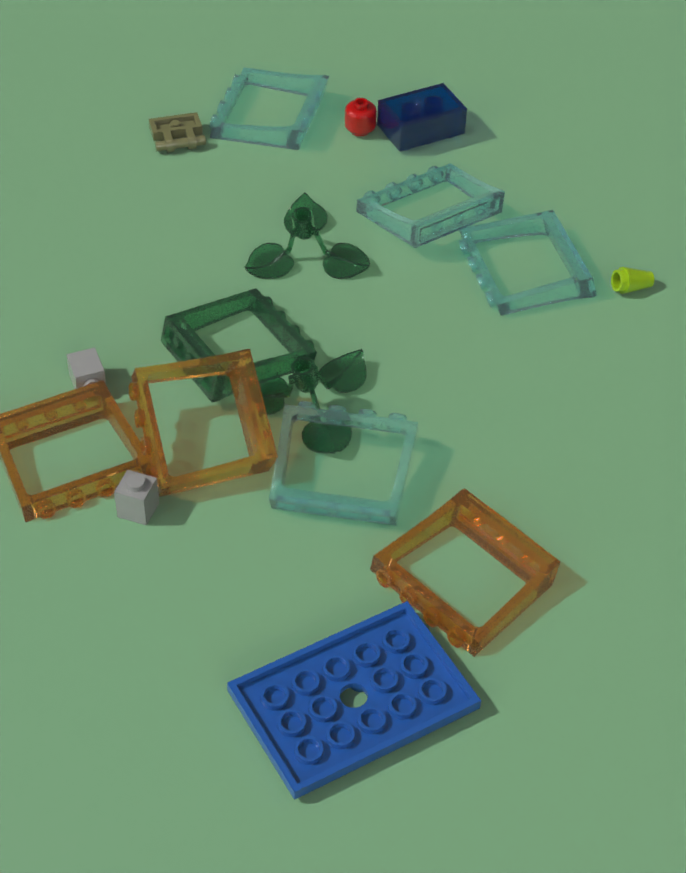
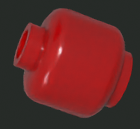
(360, 117)

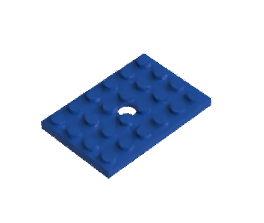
(315, 736)

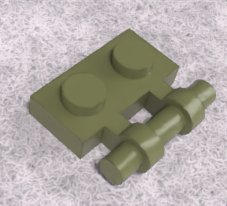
(177, 126)

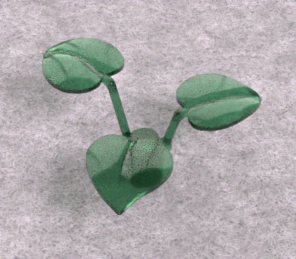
(304, 220)
(343, 374)

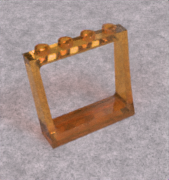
(250, 407)
(55, 416)
(493, 535)

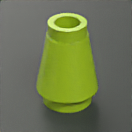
(629, 280)

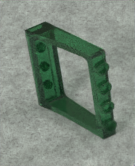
(185, 344)

